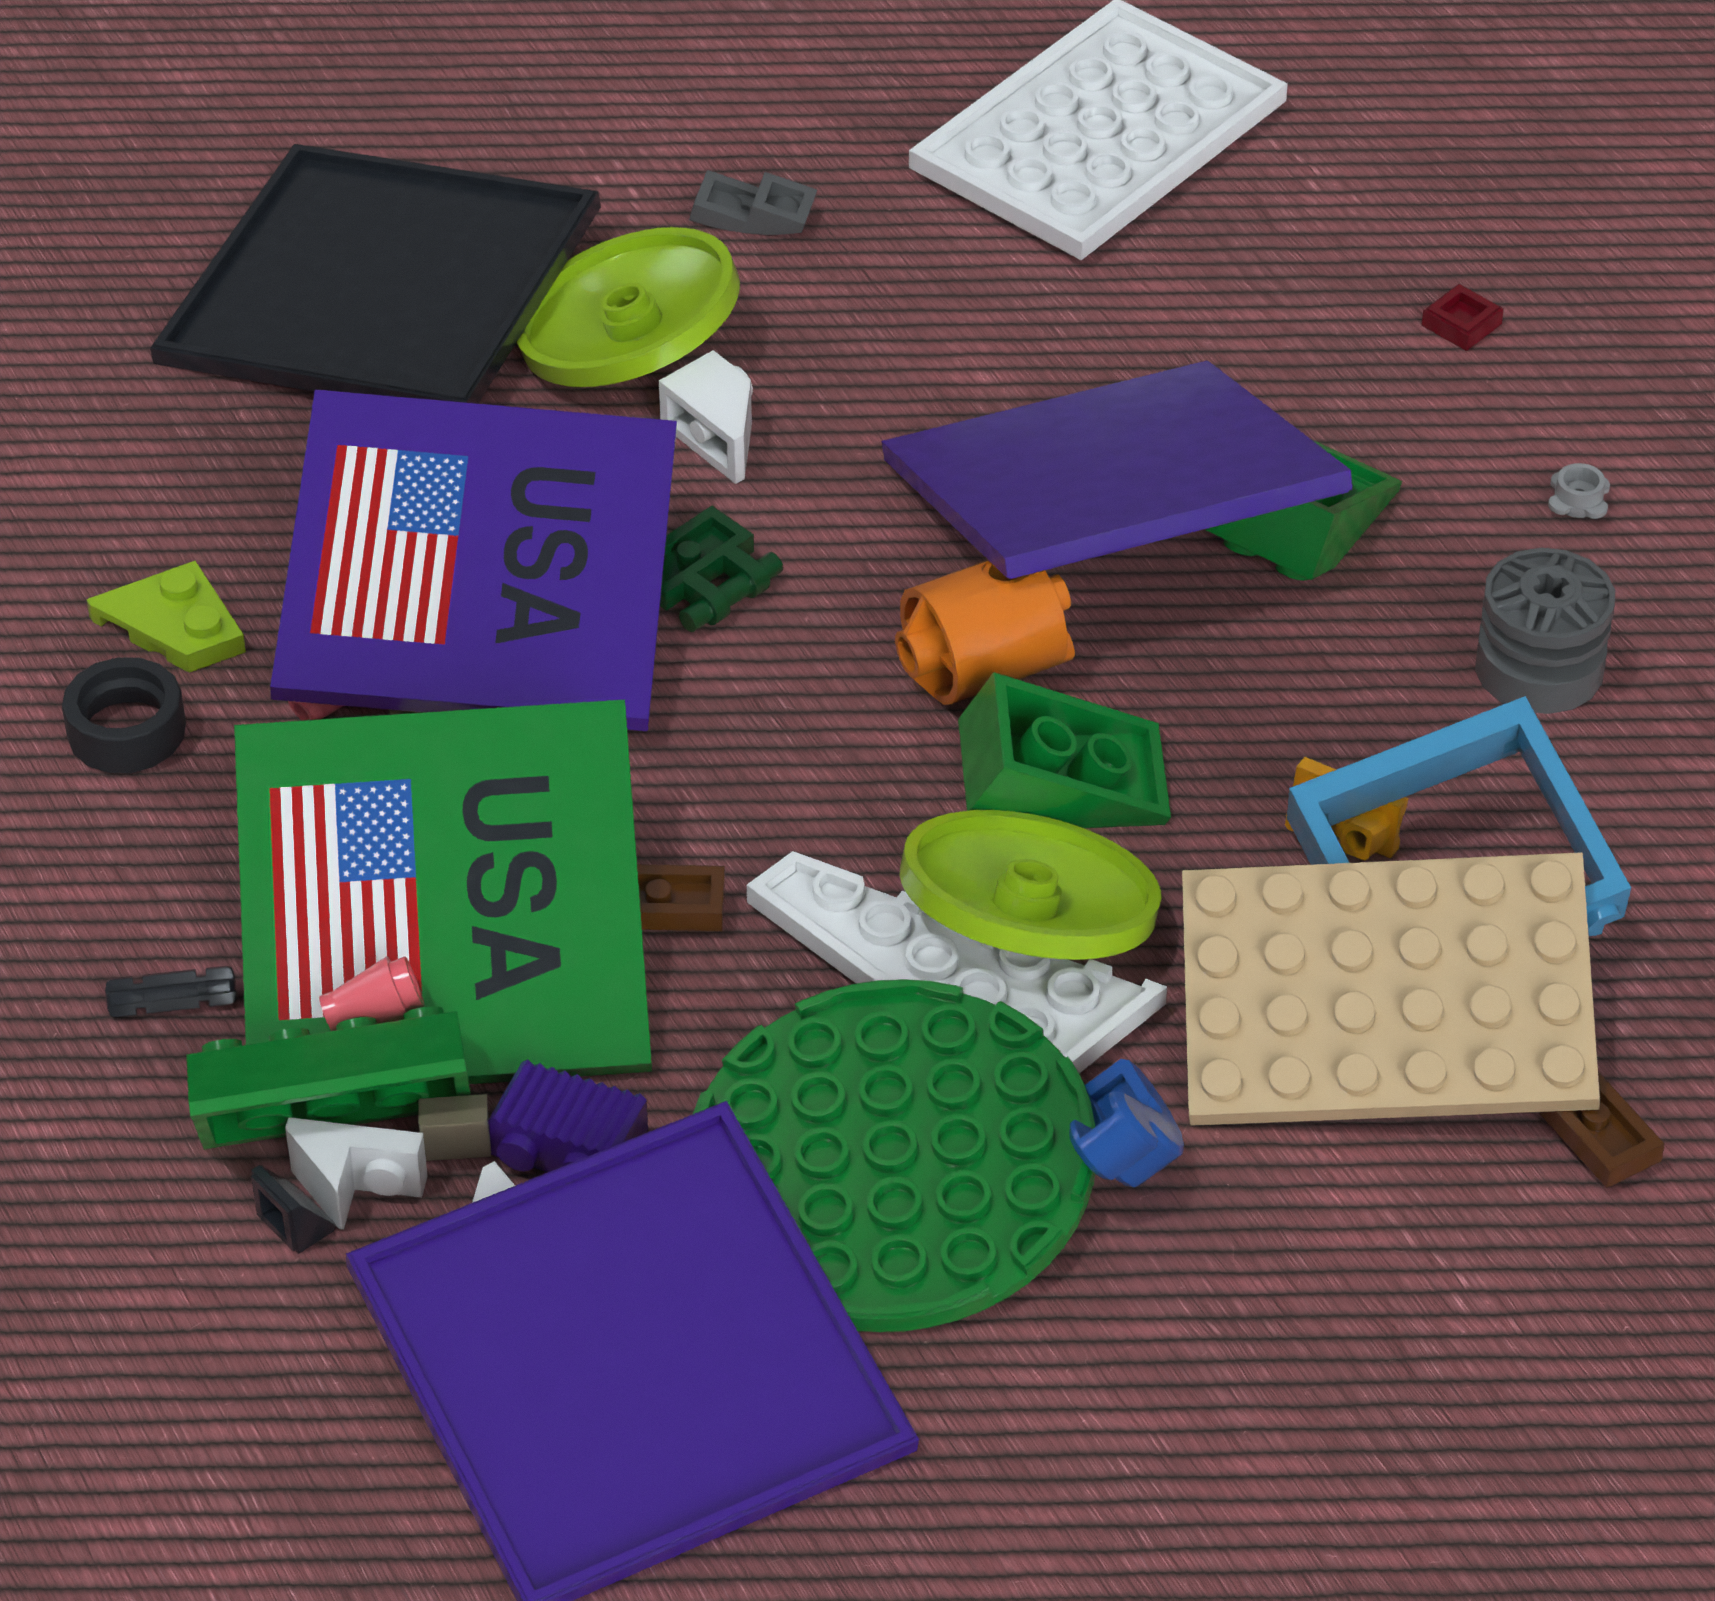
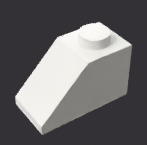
(711, 411)

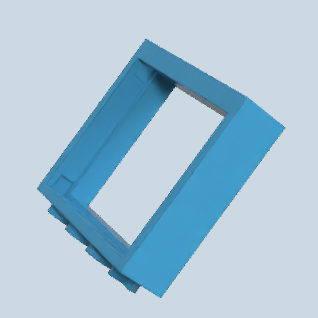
(1448, 754)

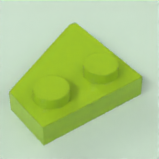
(173, 616)

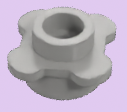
(1579, 491)

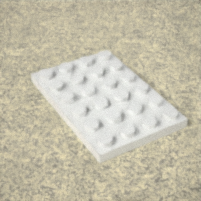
(1098, 127)

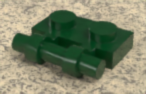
(701, 552)

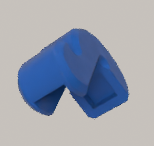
(1132, 1127)

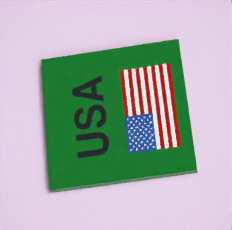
(473, 849)

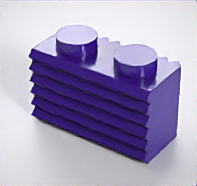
(559, 1119)

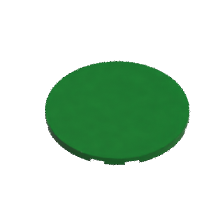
(914, 1144)

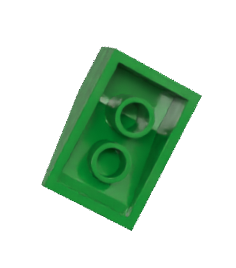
(1316, 534)
(1061, 758)

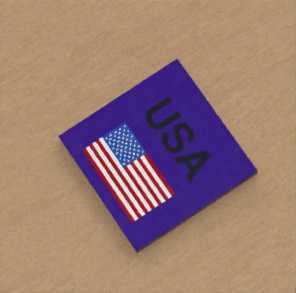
(474, 557)

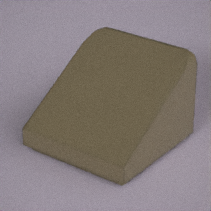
(455, 1127)

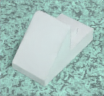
(344, 1158)

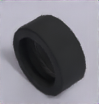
(130, 747)

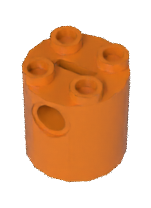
(982, 624)

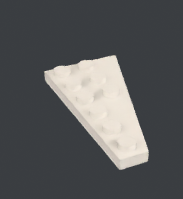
(892, 939)

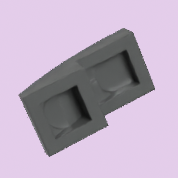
(736, 206)

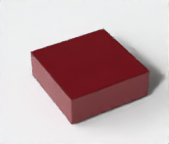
(1462, 317)

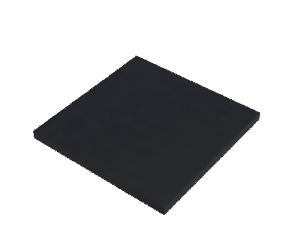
(377, 277)

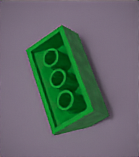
(333, 1076)

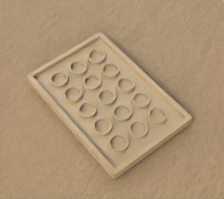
(1388, 990)

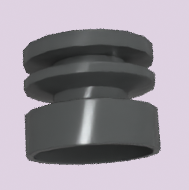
(1545, 629)

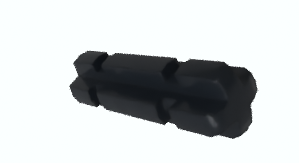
(170, 991)

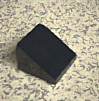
(289, 1210)

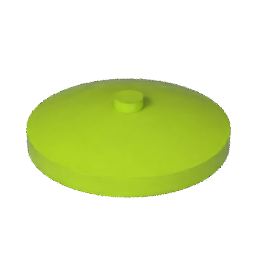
(631, 307)
(1030, 884)

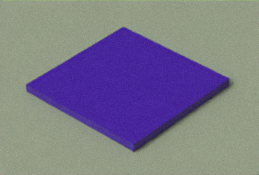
(1114, 468)
(629, 1357)

